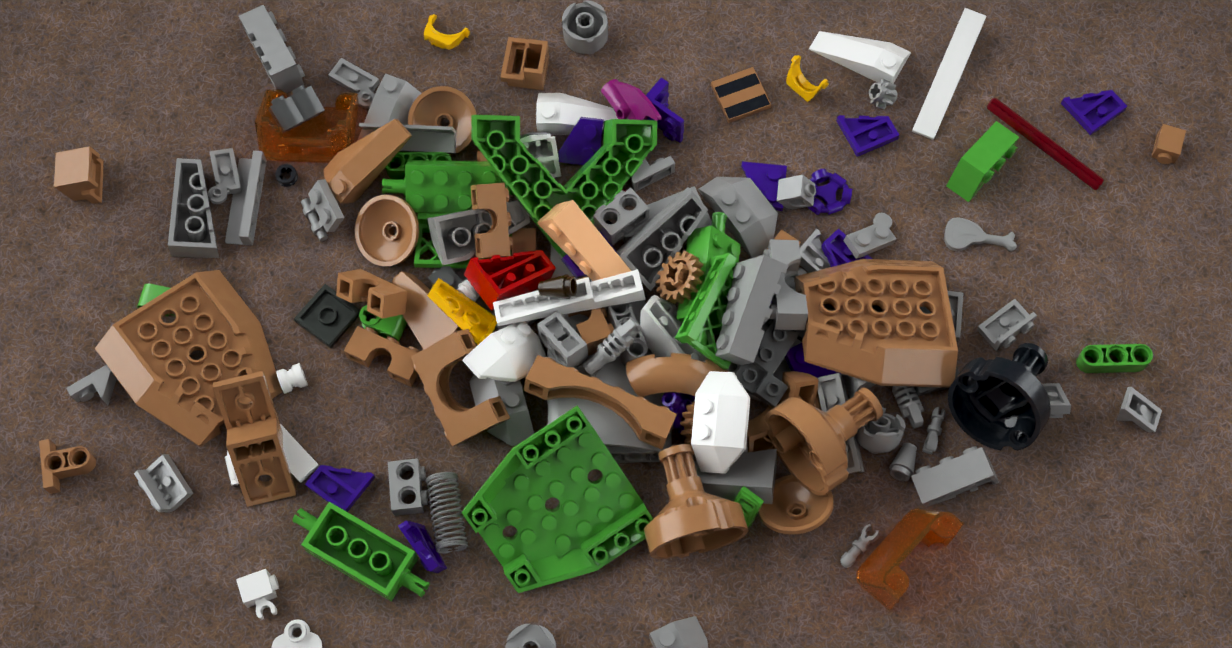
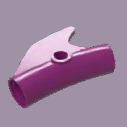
(629, 101)

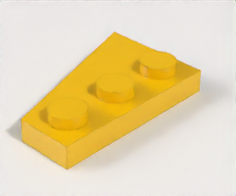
(463, 310)

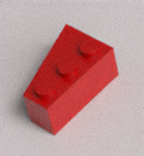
(508, 276)

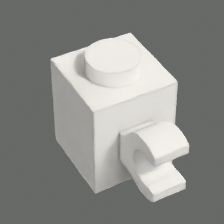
(257, 590)

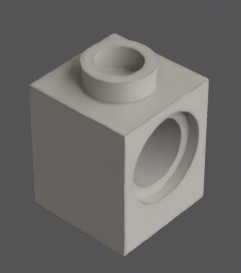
(796, 192)

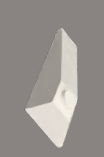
(865, 56)

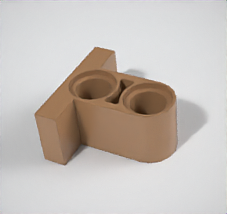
(69, 465)

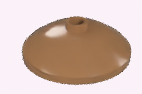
(444, 103)
(376, 226)
(795, 508)

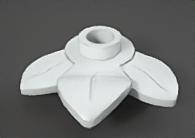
(306, 640)

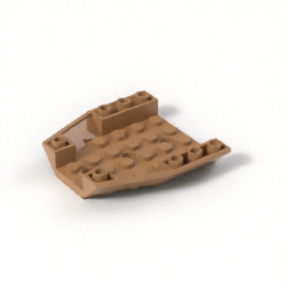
(886, 346)
(155, 359)

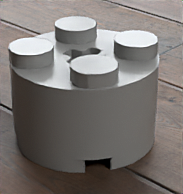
(585, 27)

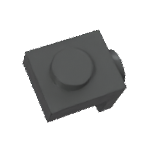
(447, 275)

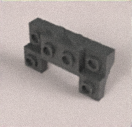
(758, 376)

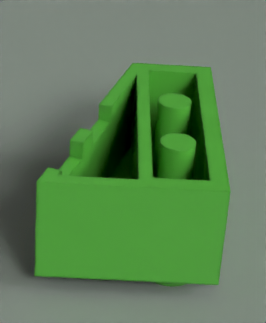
(982, 160)

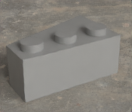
(954, 476)

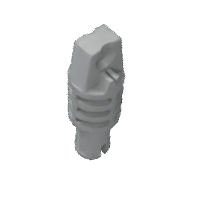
(613, 346)
(909, 404)

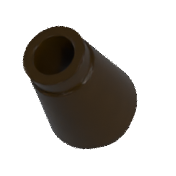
(558, 287)

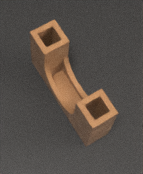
(434, 369)

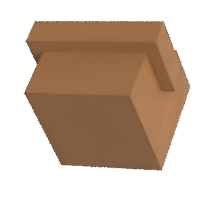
(525, 63)
(79, 174)

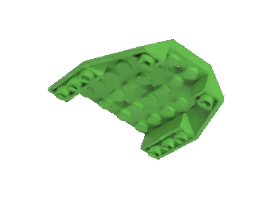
(587, 527)

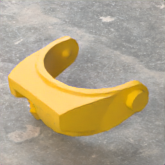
(443, 40)
(800, 84)

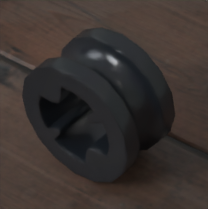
(286, 182)

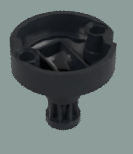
(1002, 399)

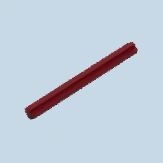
(1045, 143)

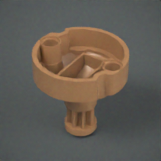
(814, 440)
(692, 517)

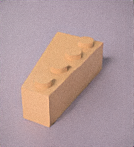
(582, 241)

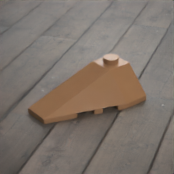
(361, 163)

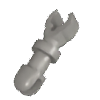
(934, 431)
(849, 557)

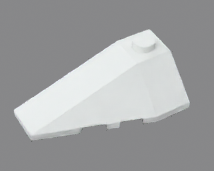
(560, 112)

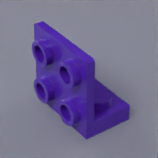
(670, 123)

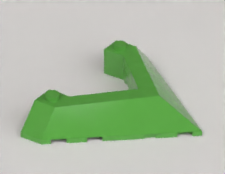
(592, 186)

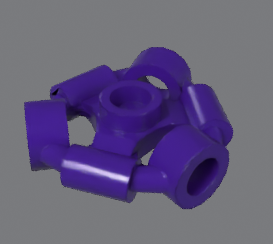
(828, 192)
(677, 405)

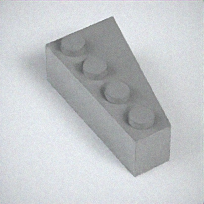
(272, 50)
(191, 217)
(662, 237)
(748, 308)

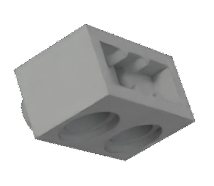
(625, 220)
(562, 340)
(401, 488)

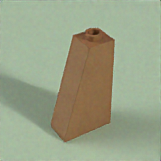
(421, 313)

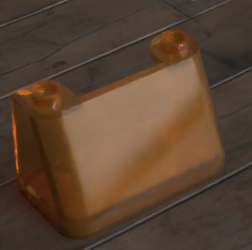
(312, 140)
(880, 571)

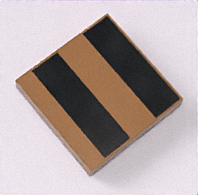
(740, 94)

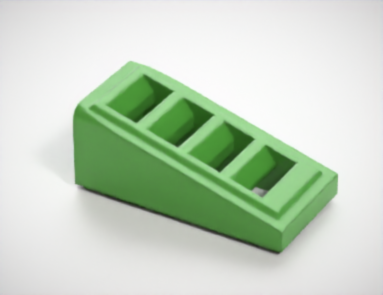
(749, 512)

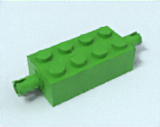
(441, 184)
(706, 245)
(360, 551)

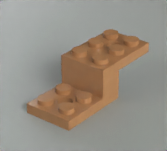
(254, 438)

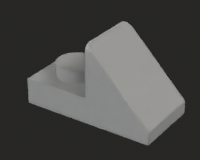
(649, 174)
(98, 381)
(1058, 400)
(1139, 410)

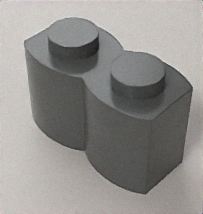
(296, 109)

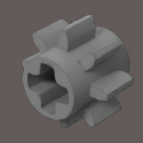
(883, 94)

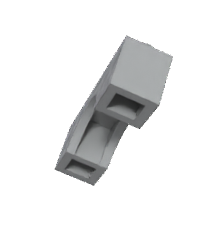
(789, 306)

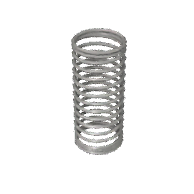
(452, 478)

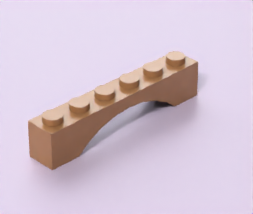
(552, 381)

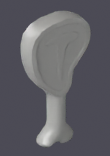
(962, 233)

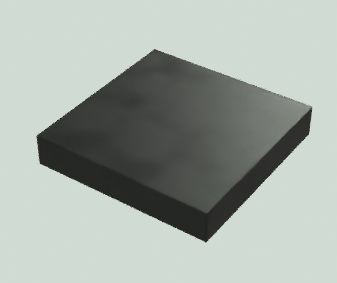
(327, 316)

